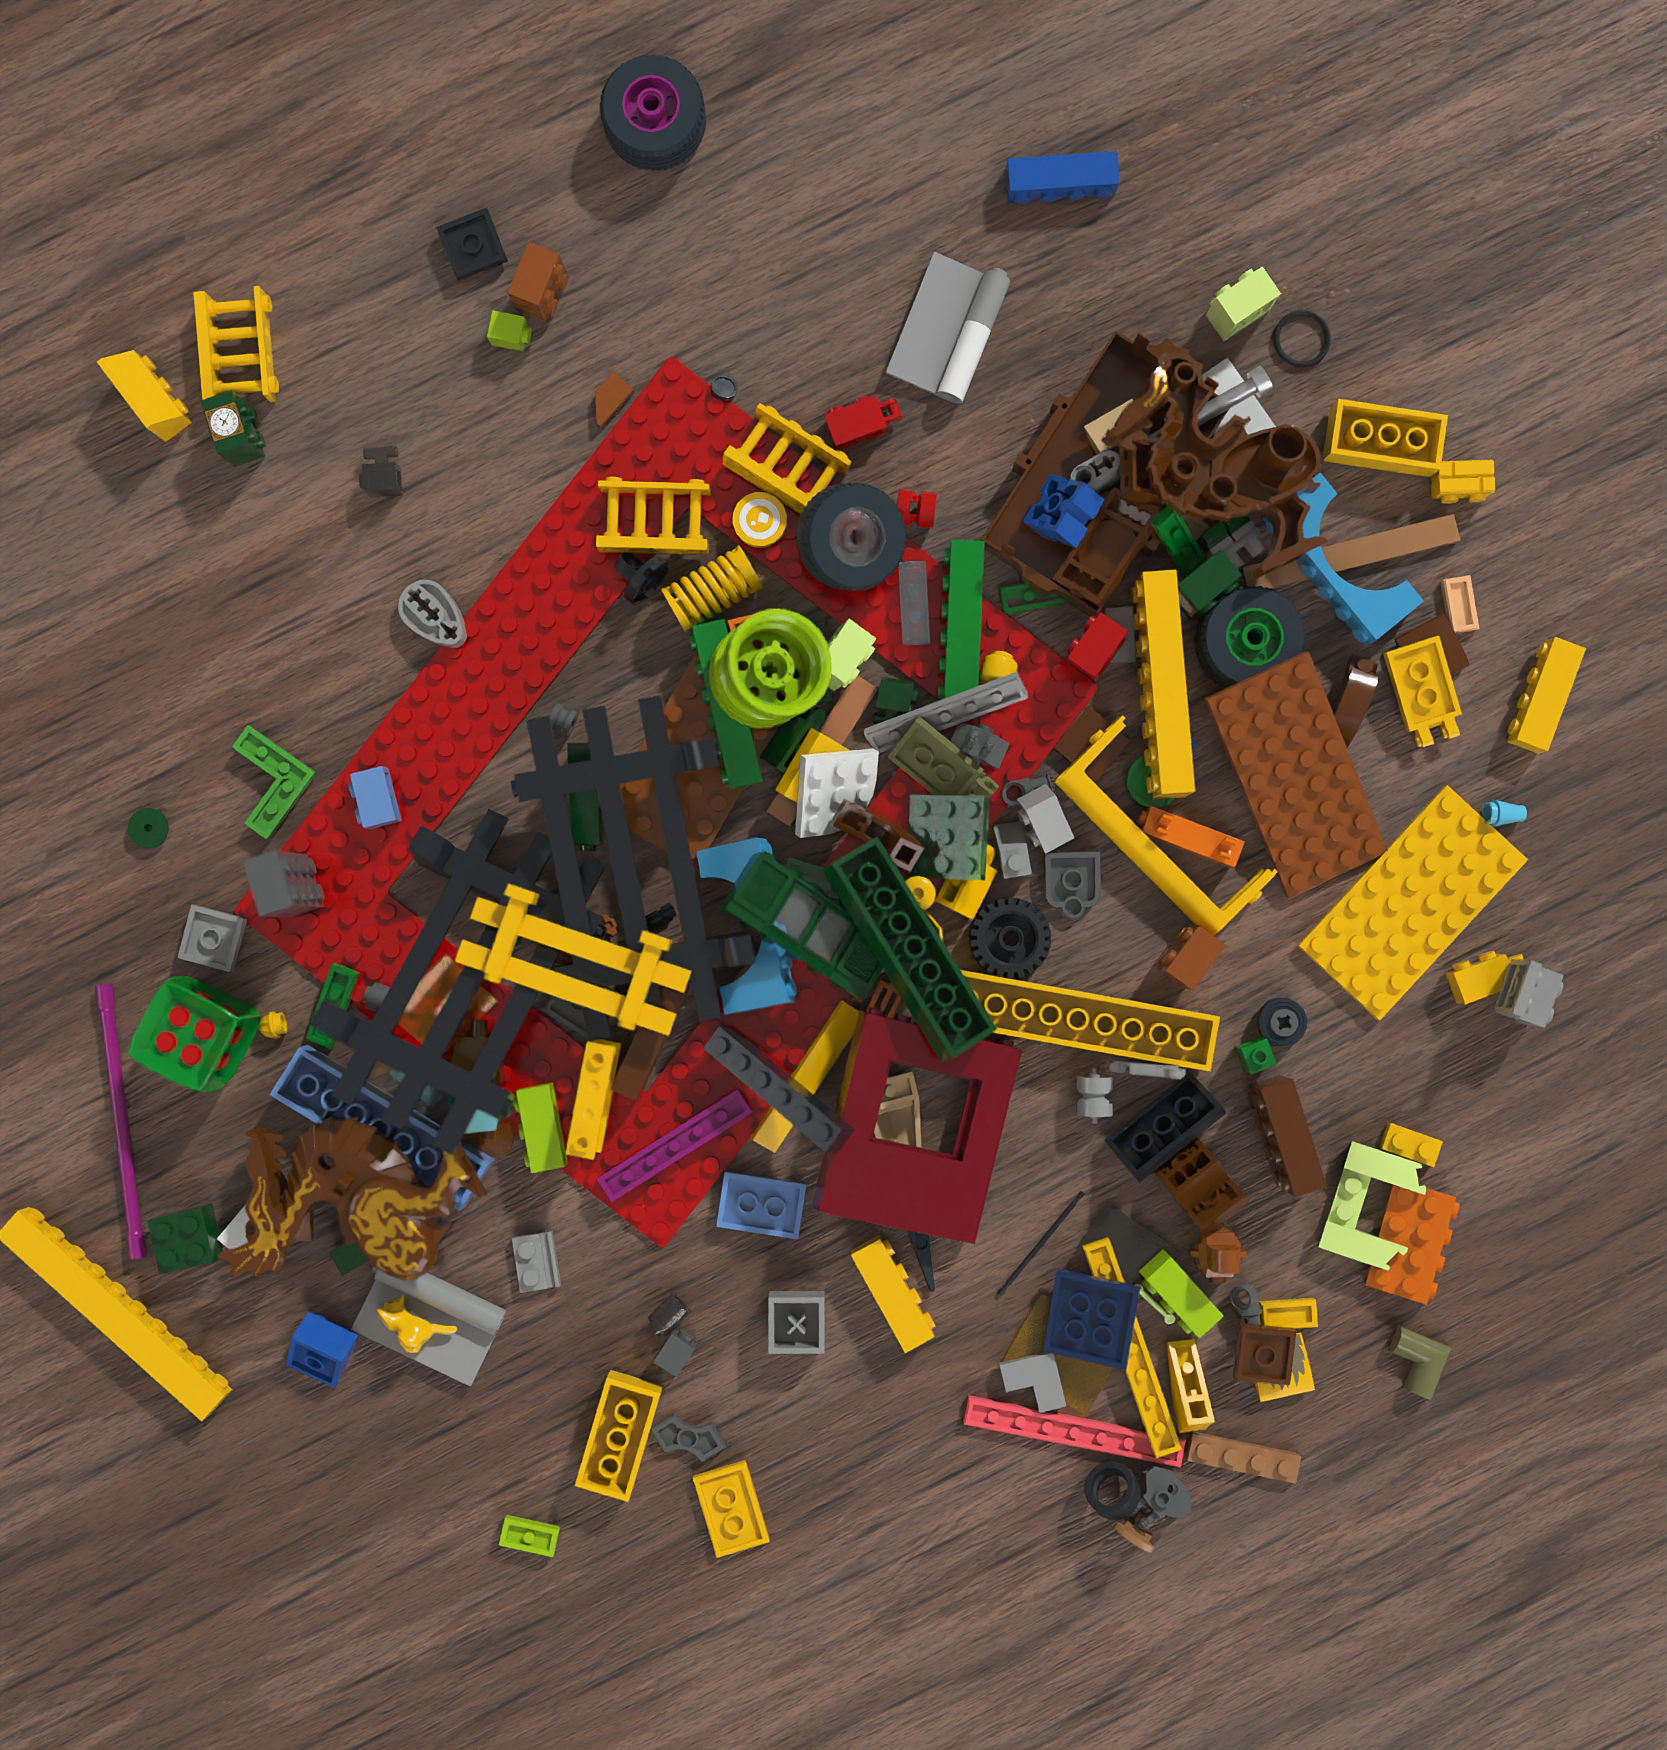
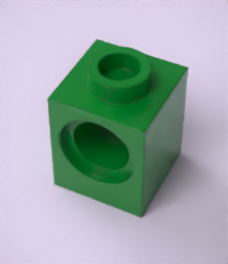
(1255, 1055)

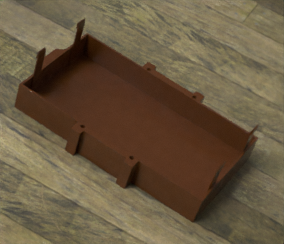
(1061, 447)

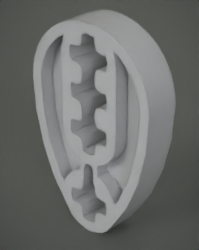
(440, 602)

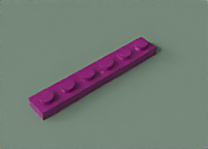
(674, 1145)

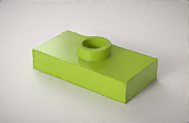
(529, 1535)

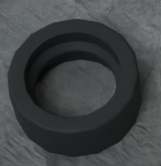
(1098, 1476)

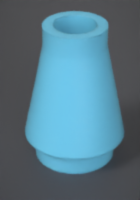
(1502, 813)

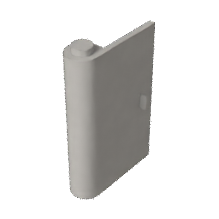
(440, 1303)

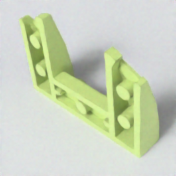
(1340, 1231)

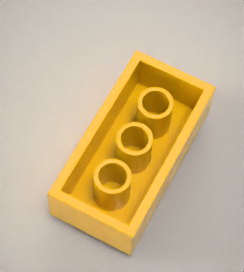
(1385, 438)
(619, 1435)

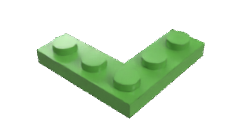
(290, 783)

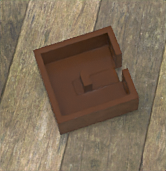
(1134, 478)

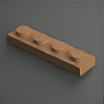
(1243, 1457)

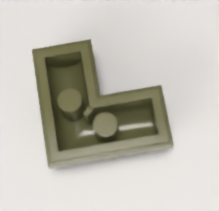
(1428, 1360)

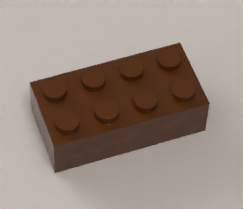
(1287, 1136)

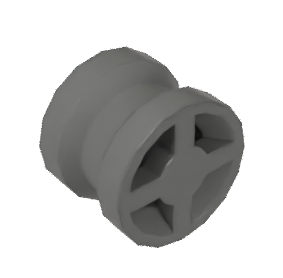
(563, 720)

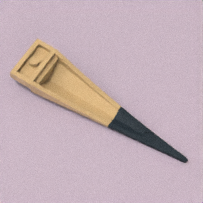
(900, 1123)

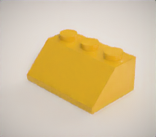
(146, 393)

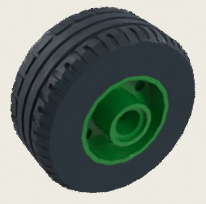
(1253, 613)

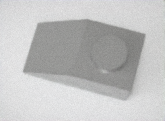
(1011, 850)

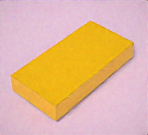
(1289, 1313)

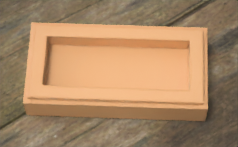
(1460, 604)

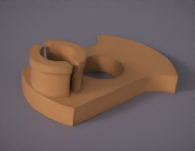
(1136, 1537)

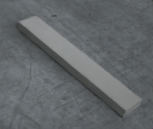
(950, 710)

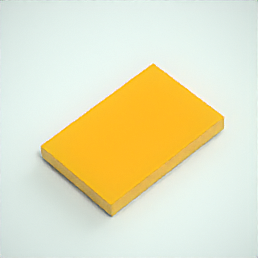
(731, 1508)

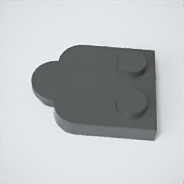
(1072, 881)

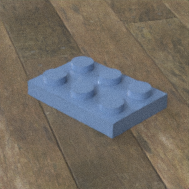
(761, 1204)

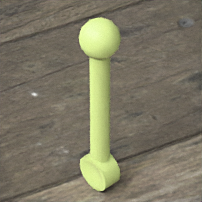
(1169, 1319)

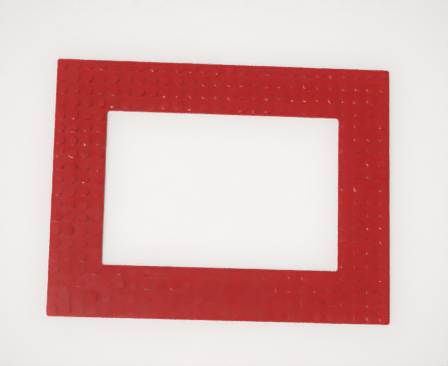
(480, 693)

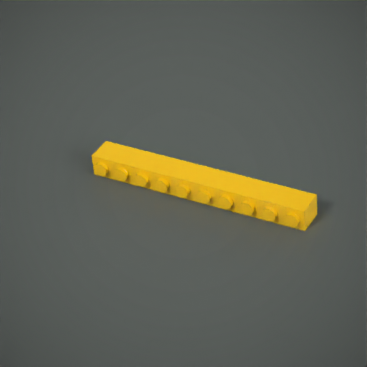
(114, 1312)

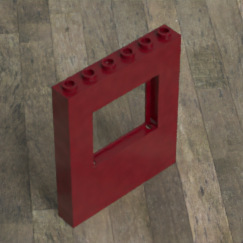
(907, 1183)

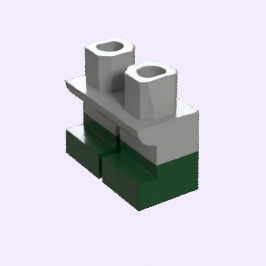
(1231, 537)

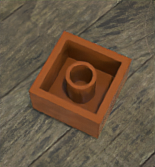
(538, 282)
(1190, 956)

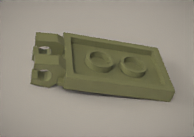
(939, 763)

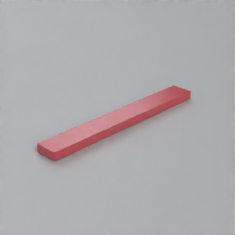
(1065, 1430)

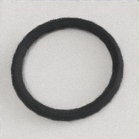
(1320, 320)

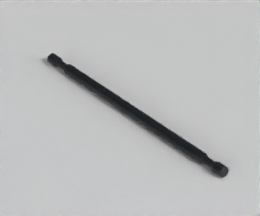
(1041, 1243)

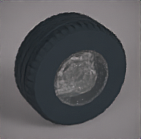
(875, 542)

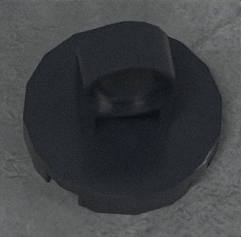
(640, 575)

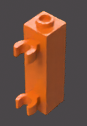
(1190, 836)

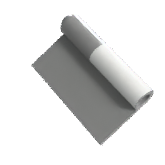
(948, 327)

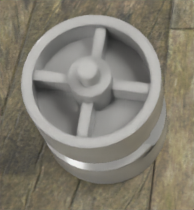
(1094, 1091)

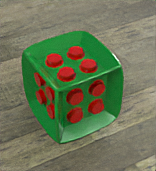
(194, 1034)

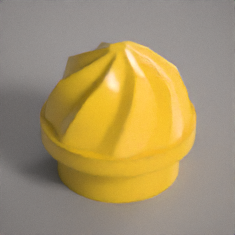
(273, 1025)

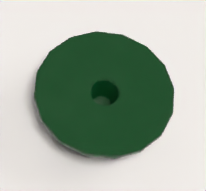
(148, 828)

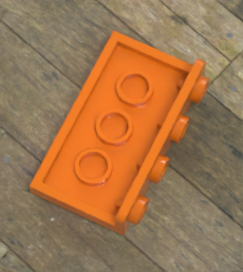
(1422, 1226)

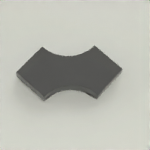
(699, 1439)

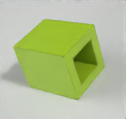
(508, 331)

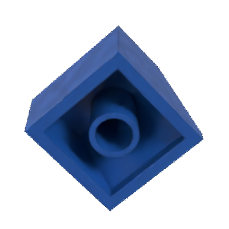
(321, 1349)

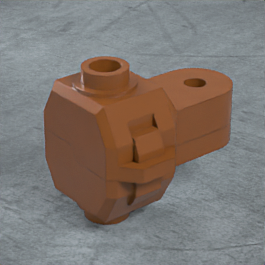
(1217, 1254)

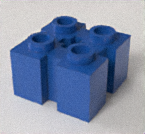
(1063, 510)

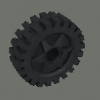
(1031, 944)

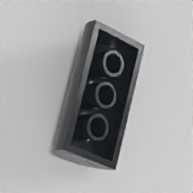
(1165, 1127)

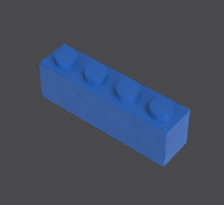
(1062, 176)

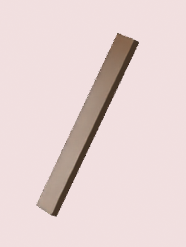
(1366, 551)

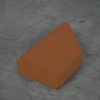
(611, 397)

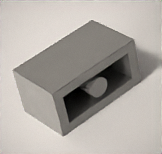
(1045, 819)

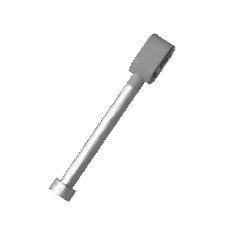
(1257, 383)

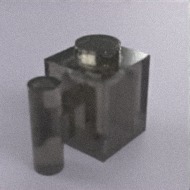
(381, 477)

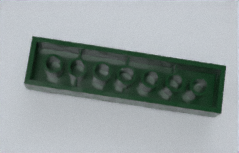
(909, 950)

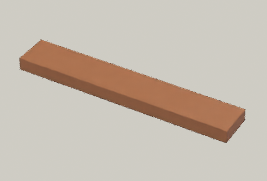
(836, 727)

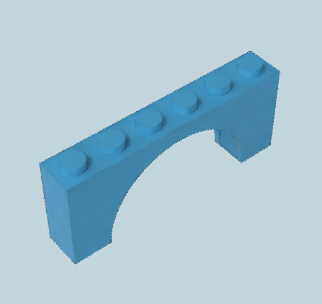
(1365, 611)
(769, 978)

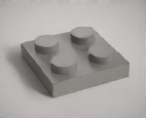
(212, 938)

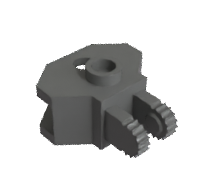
(980, 744)
(1158, 1499)

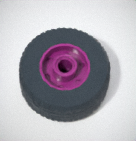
(653, 112)

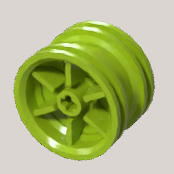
(806, 653)

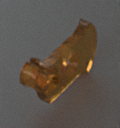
(502, 1140)

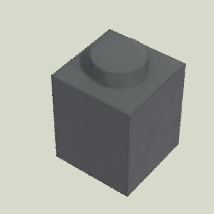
(675, 1351)

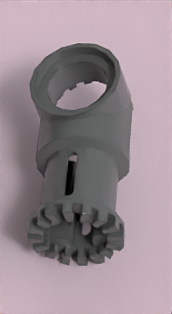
(1026, 786)
(1248, 1312)

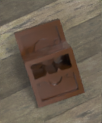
(1201, 1186)

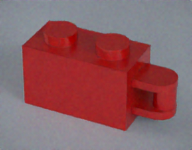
(860, 421)

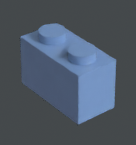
(374, 797)

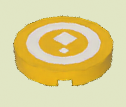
(759, 519)

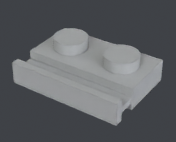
(536, 1261)

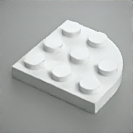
(828, 780)

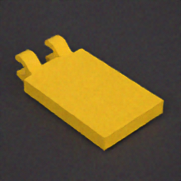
(1424, 689)

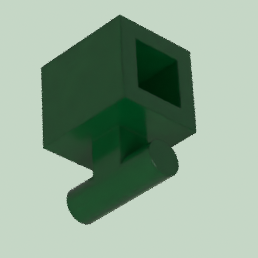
(894, 696)

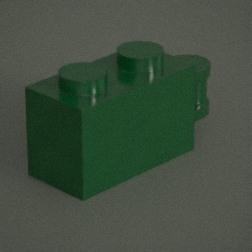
(790, 736)

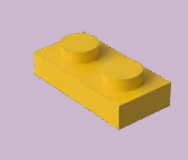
(1410, 1144)

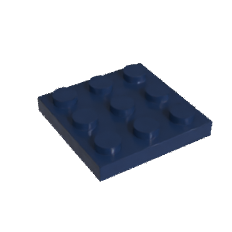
(1092, 1318)

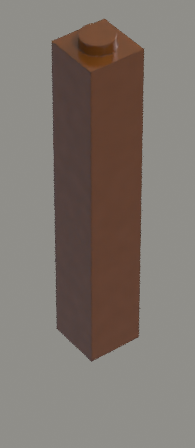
(646, 1048)

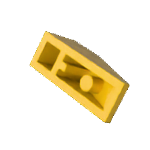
(1188, 1387)

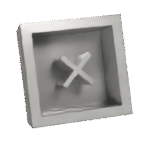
(796, 1322)

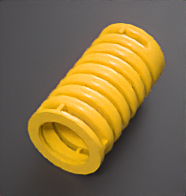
(711, 587)

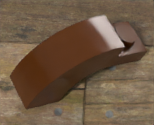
(1355, 696)
(868, 824)

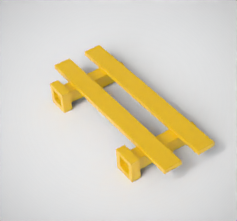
(645, 966)

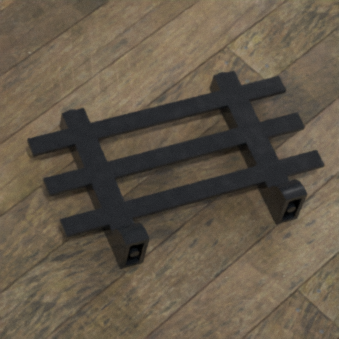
(606, 774)
(424, 1065)

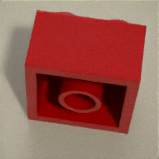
(1097, 646)

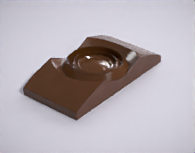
(1107, 547)

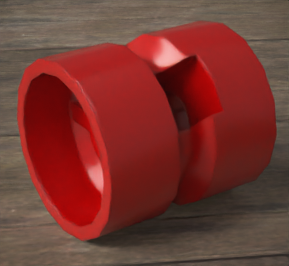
(925, 508)

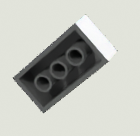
(283, 884)

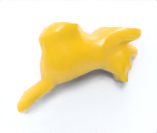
(411, 1330)

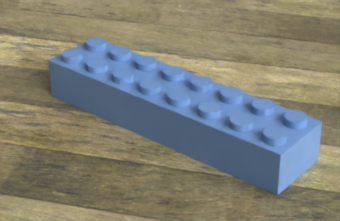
(308, 1090)

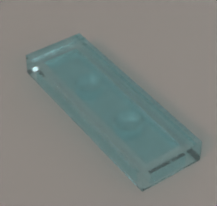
(914, 603)

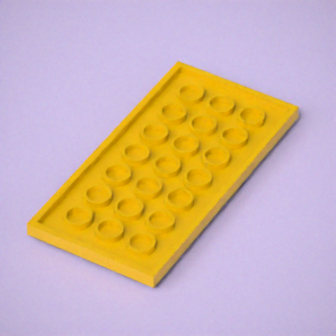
(1412, 902)

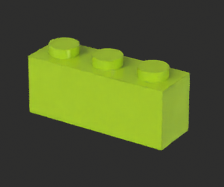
(540, 1128)
(1180, 1295)

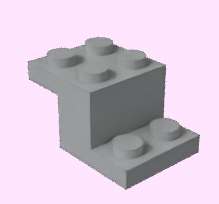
(1529, 993)

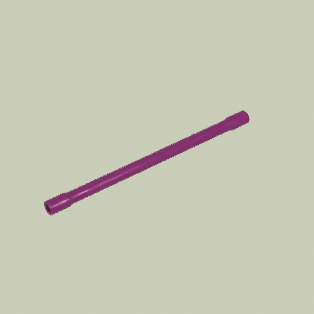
(134, 1234)

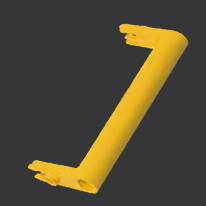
(1143, 850)

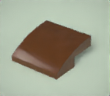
(1451, 645)

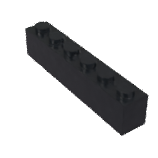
(779, 1089)

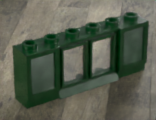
(803, 924)

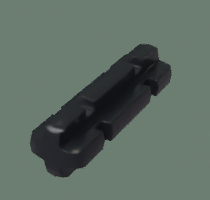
(657, 917)

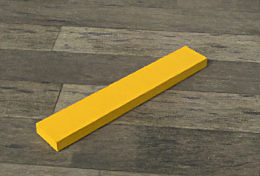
(811, 1071)

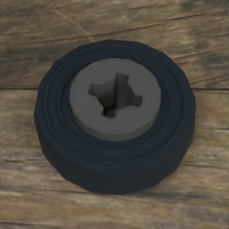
(1273, 1016)

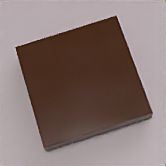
(1076, 741)
(1264, 1354)

